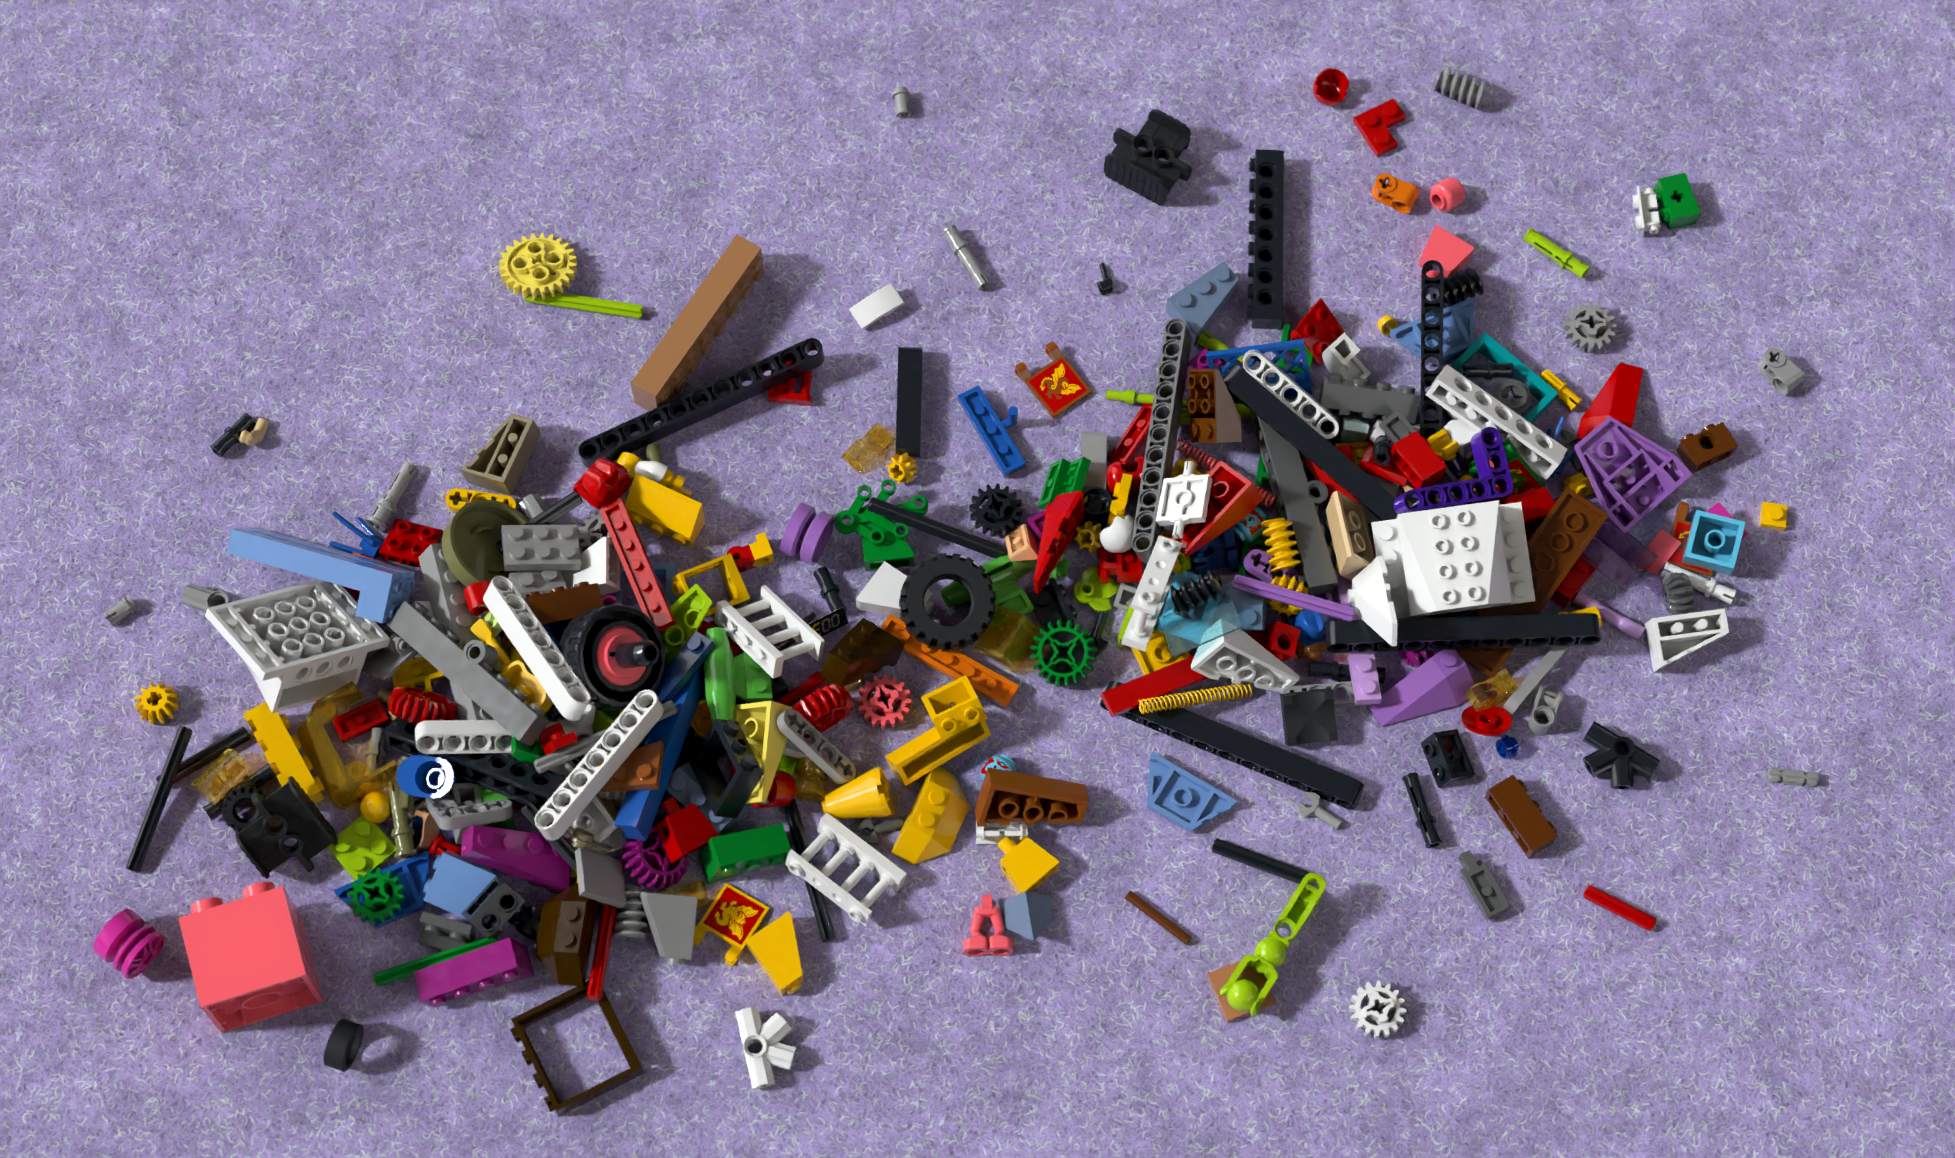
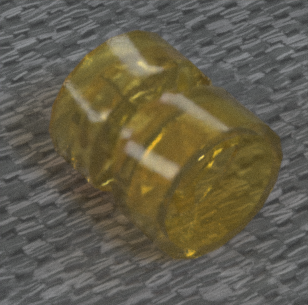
(811, 779)

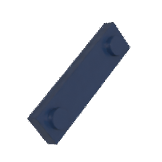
(683, 666)

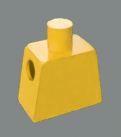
(1026, 864)

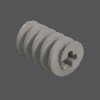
(1461, 87)
(630, 916)

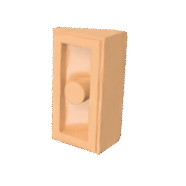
(1021, 544)

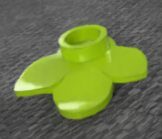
(1098, 592)

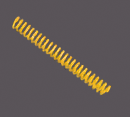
(1193, 698)

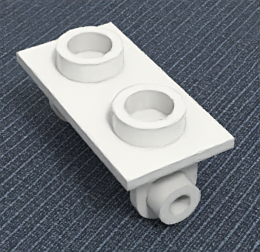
(1646, 220)
(994, 833)

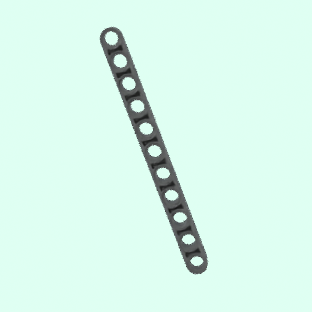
(1161, 428)

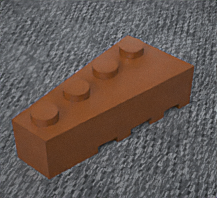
(1029, 799)

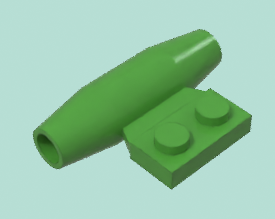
(1003, 575)
(732, 678)

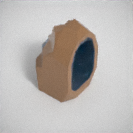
(425, 829)

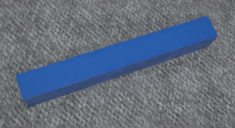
(641, 806)

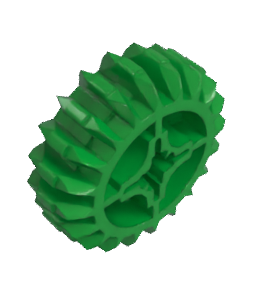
(1055, 661)

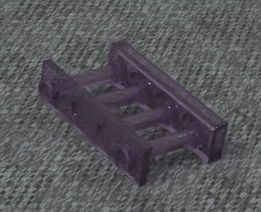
(1618, 555)

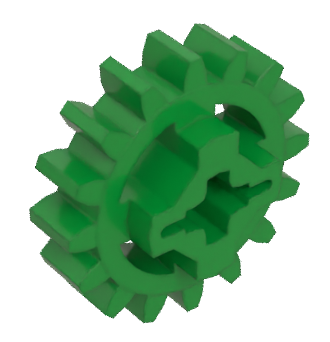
(371, 905)

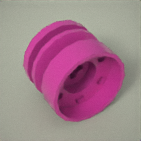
(128, 943)

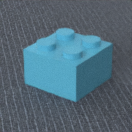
(1713, 542)

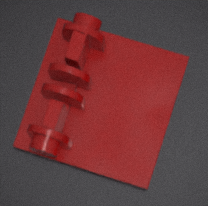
(1318, 330)
(408, 542)

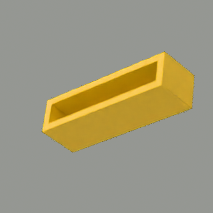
(929, 751)

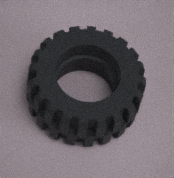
(952, 568)

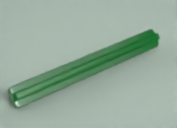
(407, 970)

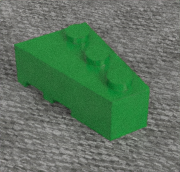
(744, 852)

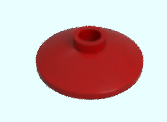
(1487, 722)

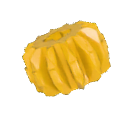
(1289, 583)
(166, 702)

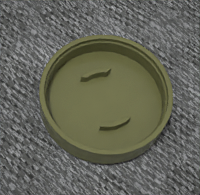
(471, 540)

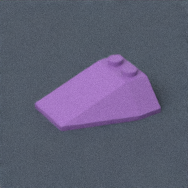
(1628, 471)

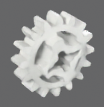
(1380, 1020)

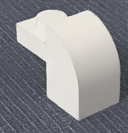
(1341, 359)

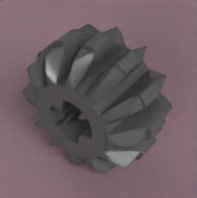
(1677, 593)

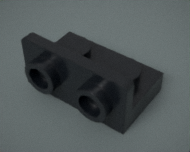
(1052, 606)
(1447, 757)

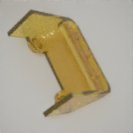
(346, 783)

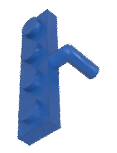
(992, 430)

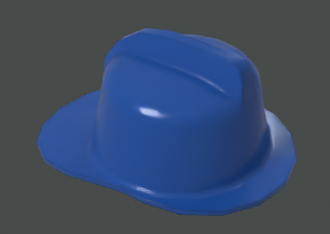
(1310, 625)
(425, 776)

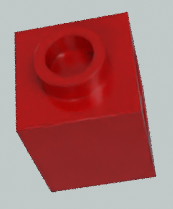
(1287, 635)

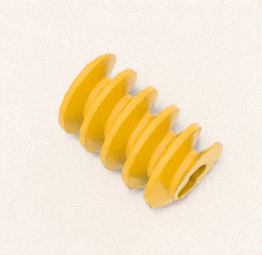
(1280, 544)

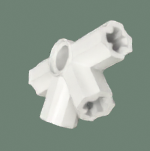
(768, 1036)

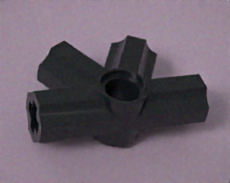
(1620, 766)

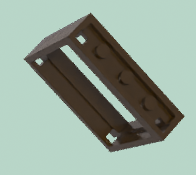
(541, 1078)

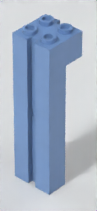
(380, 584)

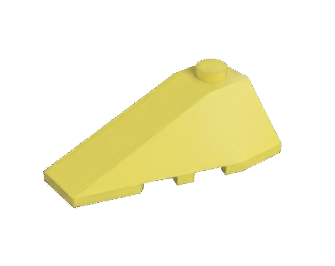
(765, 740)

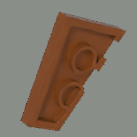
(638, 771)

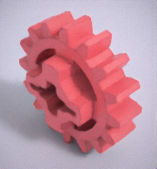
(893, 698)

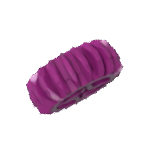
(651, 863)

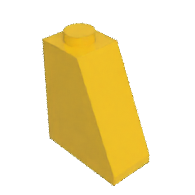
(778, 954)

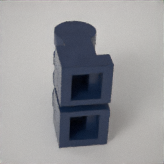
(1216, 554)

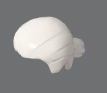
(1118, 535)

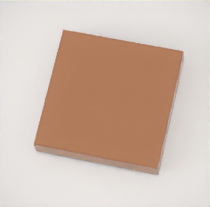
(1220, 977)

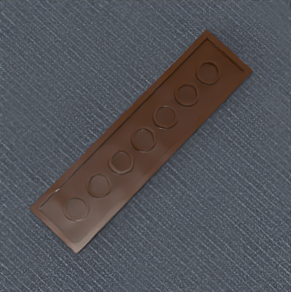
(1551, 555)

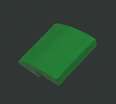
(1064, 478)

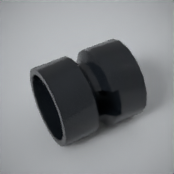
(1096, 506)

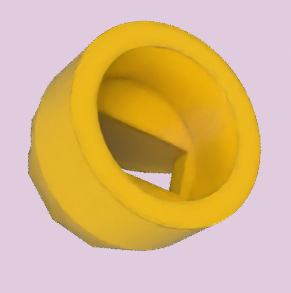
(1386, 319)

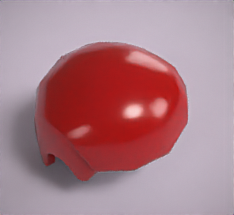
(1330, 87)

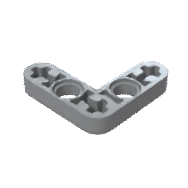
(451, 817)

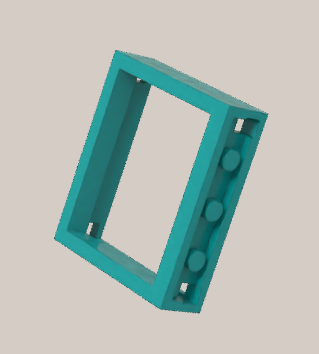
(1497, 354)

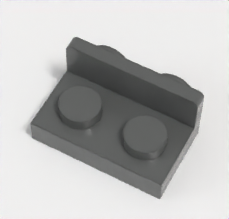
(444, 932)

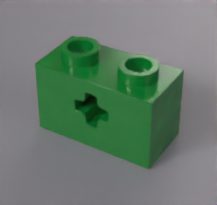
(1676, 201)

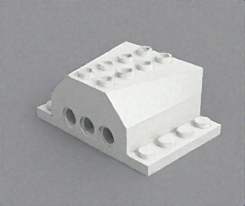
(1455, 558)
(299, 640)

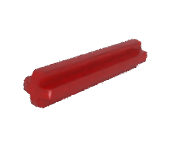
(1619, 907)

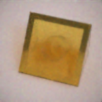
(1008, 638)

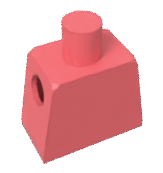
(1447, 250)

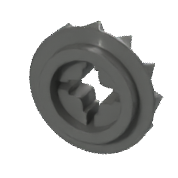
(1518, 390)

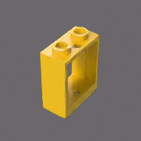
(729, 576)
(964, 708)

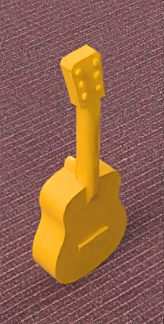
(517, 671)

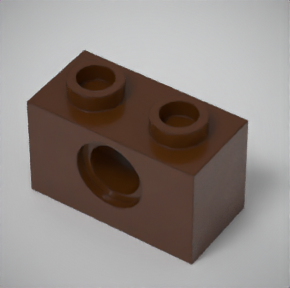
(1697, 457)

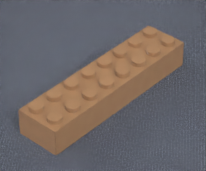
(698, 324)

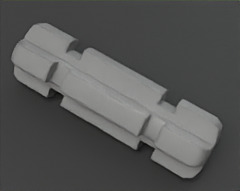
(1793, 777)

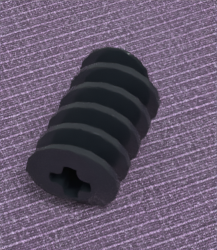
(1459, 285)
(1197, 592)

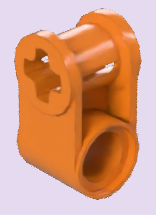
(1398, 194)

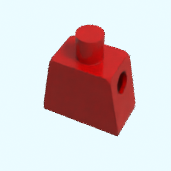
(683, 829)

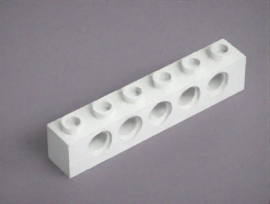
(1482, 410)

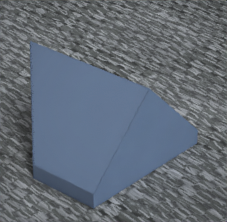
(1027, 914)

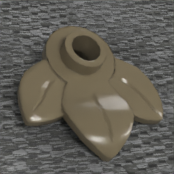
(584, 839)

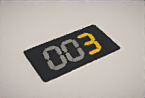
(829, 622)

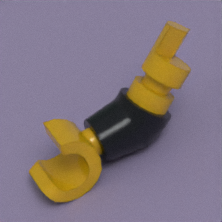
(1443, 446)

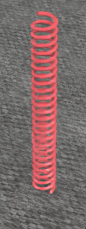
(1214, 464)

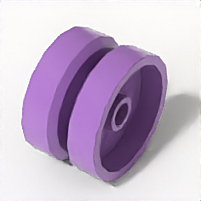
(807, 534)

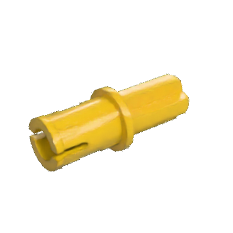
(1564, 392)

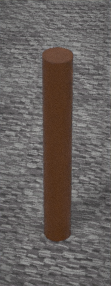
(1158, 917)

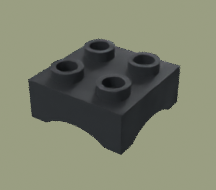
(1308, 717)

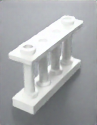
(1151, 593)
(761, 647)
(856, 848)

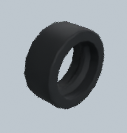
(343, 1045)

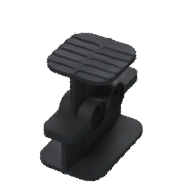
(1142, 170)
(300, 821)

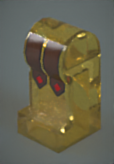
(1492, 691)

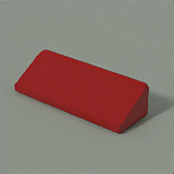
(1134, 440)

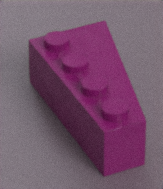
(518, 855)
(474, 972)

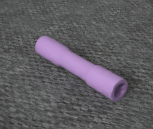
(1622, 623)

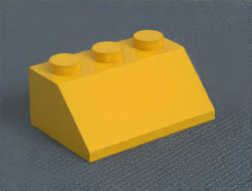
(665, 511)

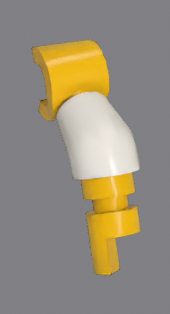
(654, 471)

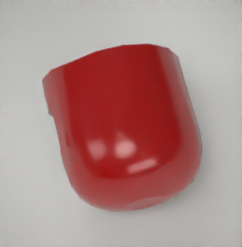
(1115, 472)
(781, 791)

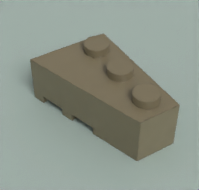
(504, 456)

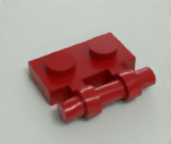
(1127, 567)

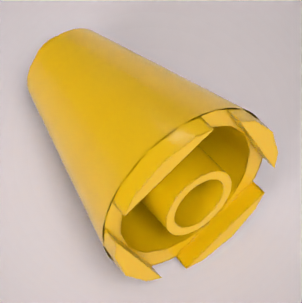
(861, 798)

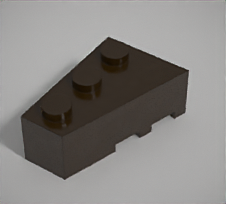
(861, 651)

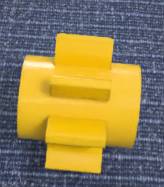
(902, 468)
(1089, 536)

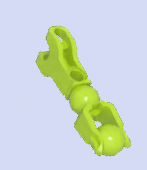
(1272, 951)

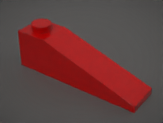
(1615, 399)
(1229, 502)
(1059, 528)

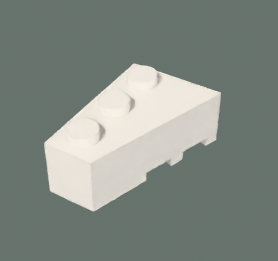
(1683, 634)

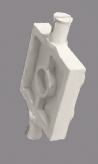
(1184, 500)

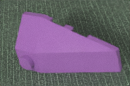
(1429, 688)

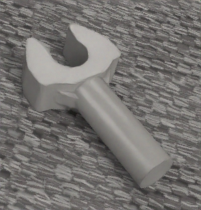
(1316, 810)

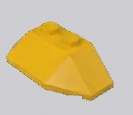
(932, 818)

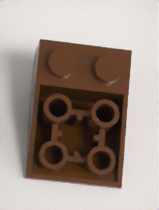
(1212, 409)

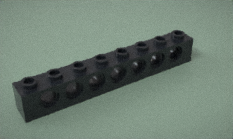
(1272, 164)
(489, 770)

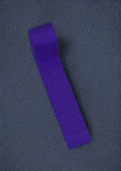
(1463, 490)

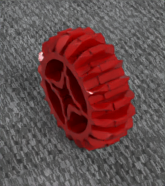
(420, 705)
(825, 707)

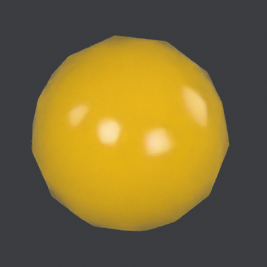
(376, 807)

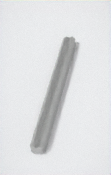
(584, 746)

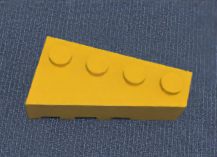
(282, 750)

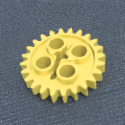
(538, 266)

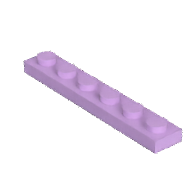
(1361, 664)

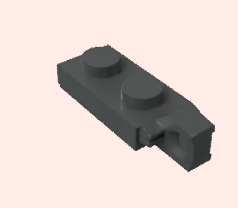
(1483, 886)

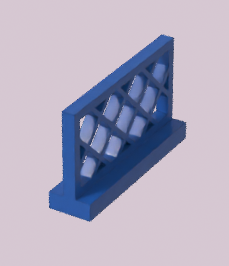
(1280, 348)

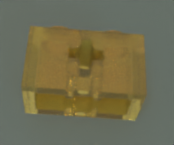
(221, 776)

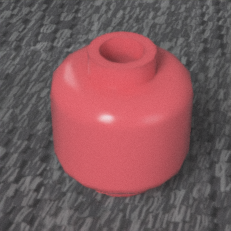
(1447, 194)

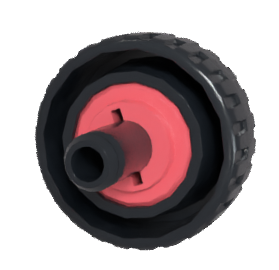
(614, 654)

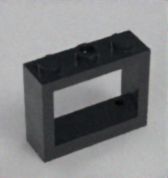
(725, 798)

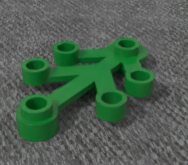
(878, 520)

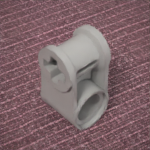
(1782, 372)
(1546, 707)

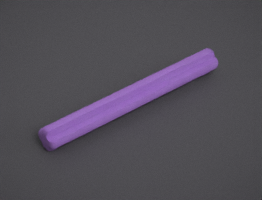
(1293, 598)

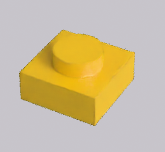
(1773, 516)

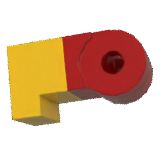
(753, 554)

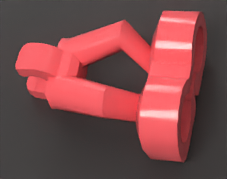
(981, 945)

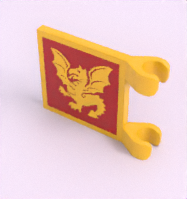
(733, 919)

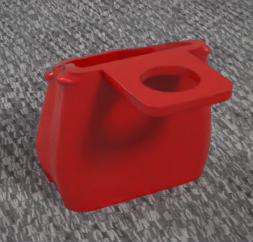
(603, 483)

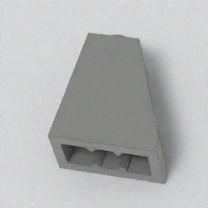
(671, 924)

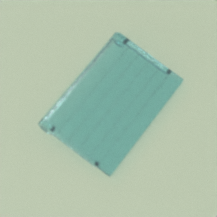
(1200, 625)

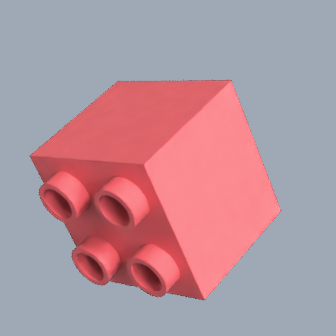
(249, 957)

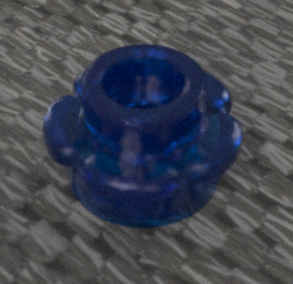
(1507, 746)

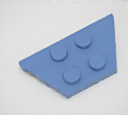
(1457, 331)
(1183, 796)

